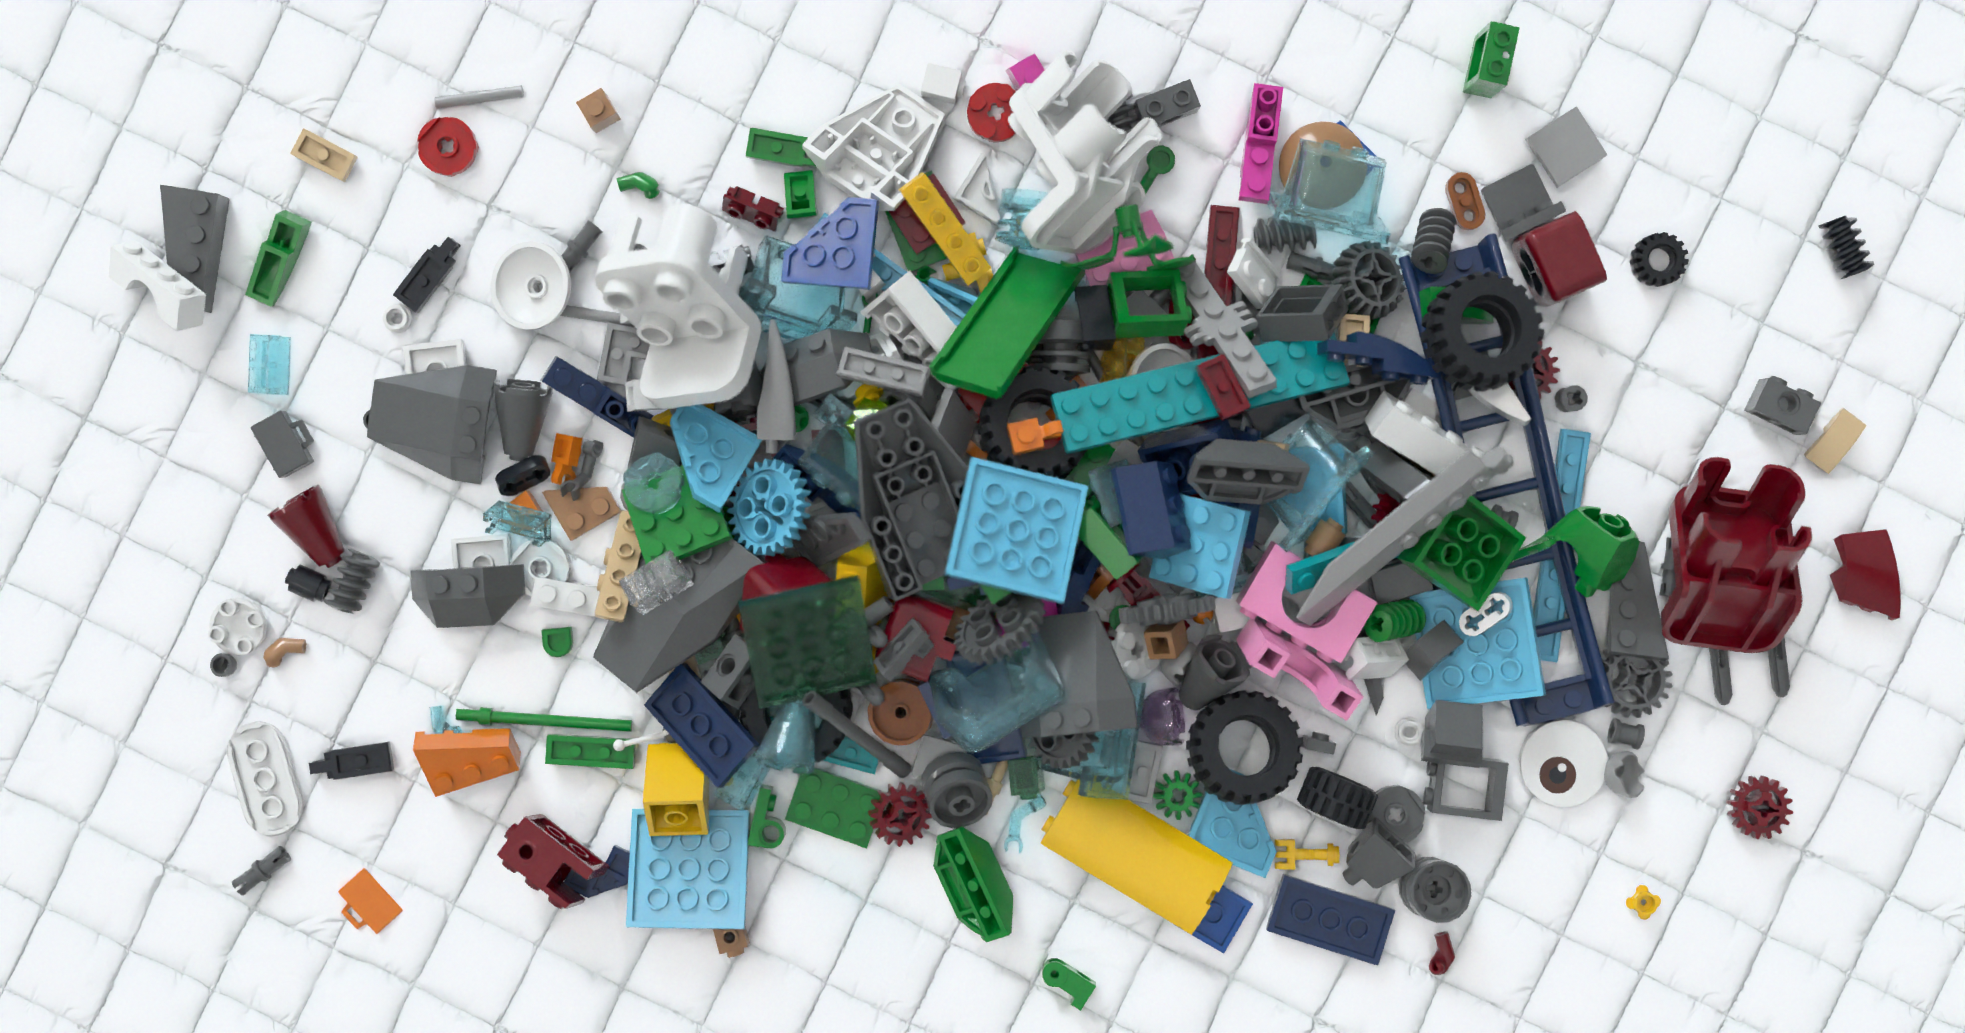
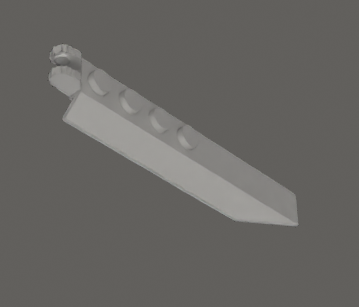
(1403, 528)

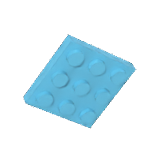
(1215, 550)

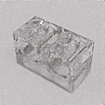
(656, 582)

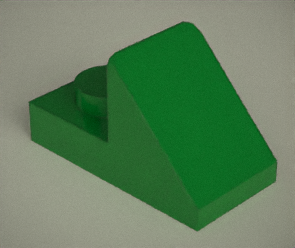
(800, 194)

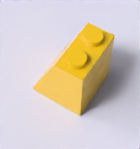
(862, 563)
(674, 793)

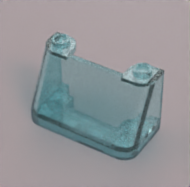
(997, 696)

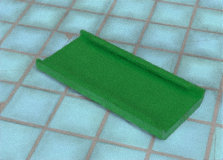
(1005, 324)

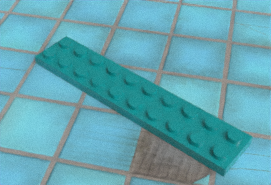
(1178, 398)

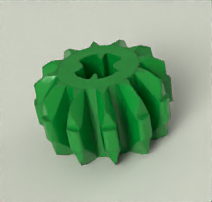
(1187, 795)

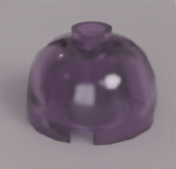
(1163, 717)

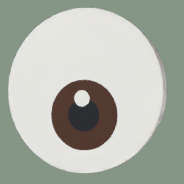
(1563, 763)

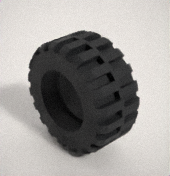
(1511, 310)
(994, 418)
(827, 737)
(1282, 741)

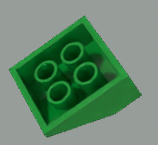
(1465, 552)

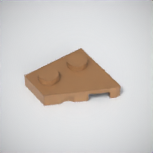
(584, 514)

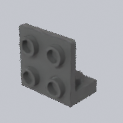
(1520, 202)

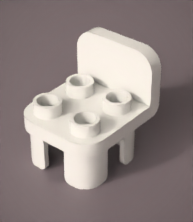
(1080, 153)
(686, 311)

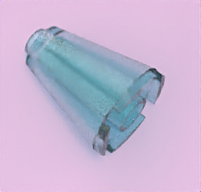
(790, 740)

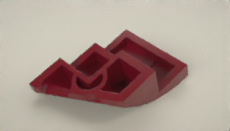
(1868, 573)

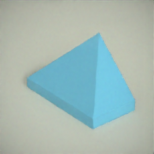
(956, 294)

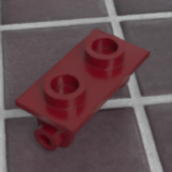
(739, 205)

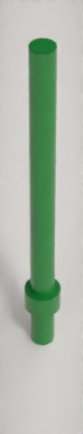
(487, 716)

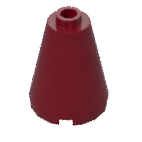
(310, 526)

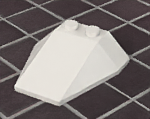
(876, 145)

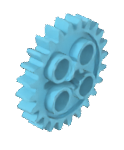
(769, 507)

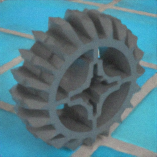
(1374, 284)
(1638, 689)

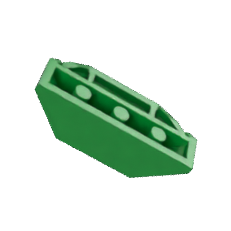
(974, 883)

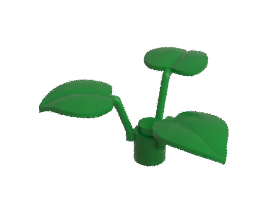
(1130, 226)

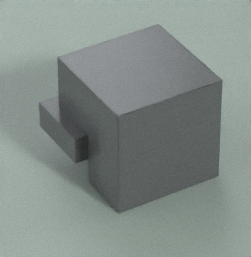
(1453, 734)

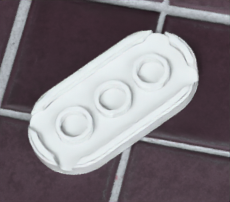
(265, 778)

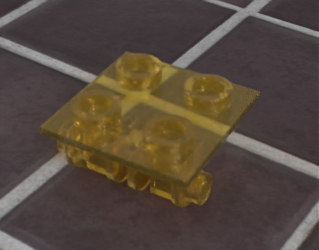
(1120, 358)

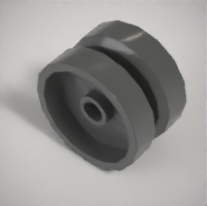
(956, 790)

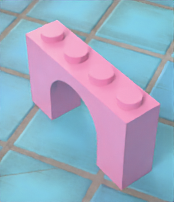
(1329, 636)
(1275, 651)

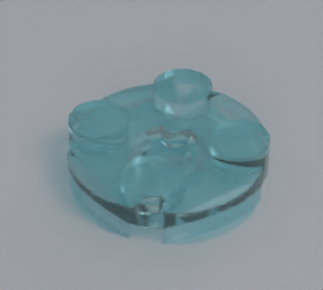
(638, 478)

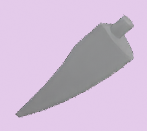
(776, 401)

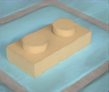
(324, 155)

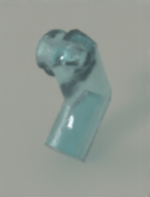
(438, 720)

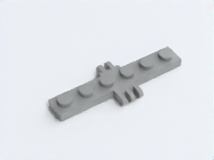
(1226, 330)

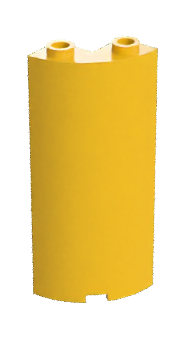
(1137, 855)

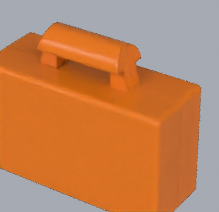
(369, 902)

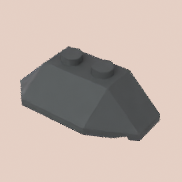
(815, 362)
(1351, 404)
(1246, 472)
(467, 594)

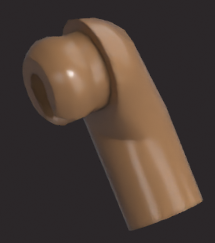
(282, 646)

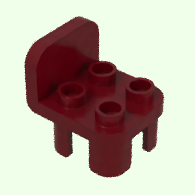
(1735, 560)

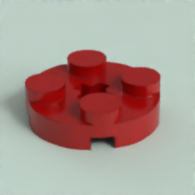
(980, 105)
(447, 129)

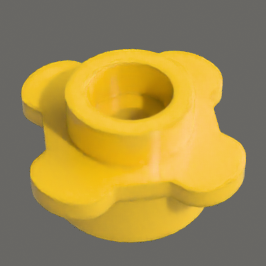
(868, 391)
(1652, 902)

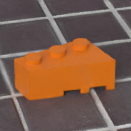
(465, 759)

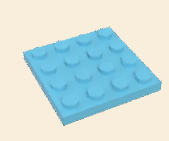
(1016, 530)
(1488, 666)
(689, 877)

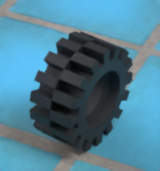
(1671, 247)

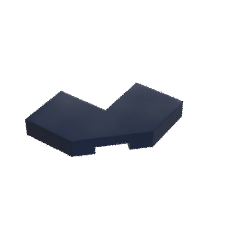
(614, 877)

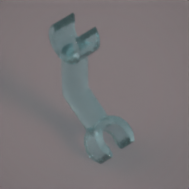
(1017, 815)

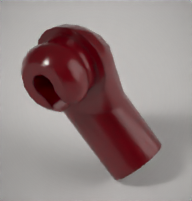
(1444, 955)

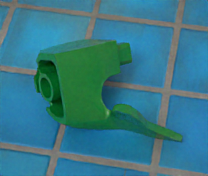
(1603, 546)

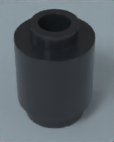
(308, 583)

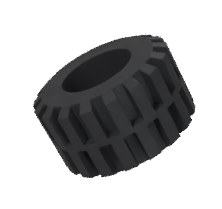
(1337, 798)

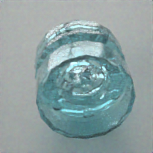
(1017, 204)

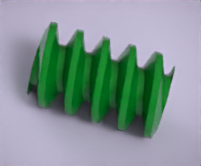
(1395, 620)

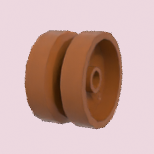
(891, 725)

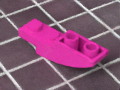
(1260, 143)

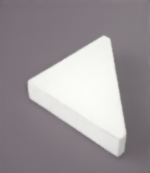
(977, 191)

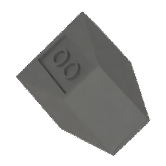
(907, 495)
(676, 630)

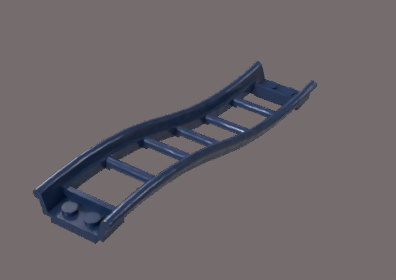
(1563, 696)

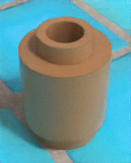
(1324, 537)

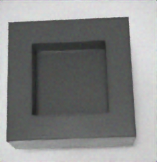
(1319, 742)

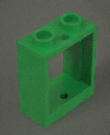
(1487, 68)
(1148, 325)
(1105, 542)

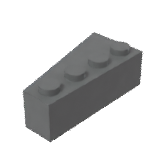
(194, 235)

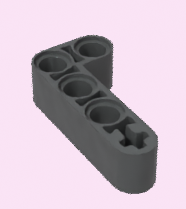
(1391, 474)

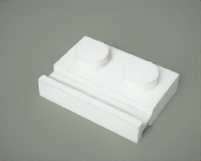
(1253, 273)

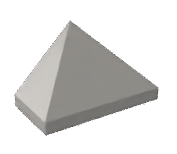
(930, 749)

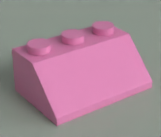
(1100, 275)

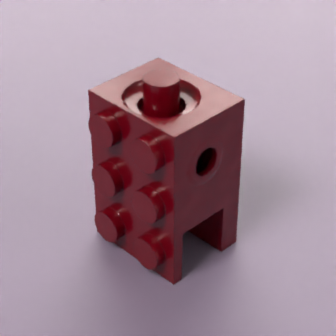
(545, 858)

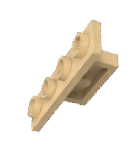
(620, 561)

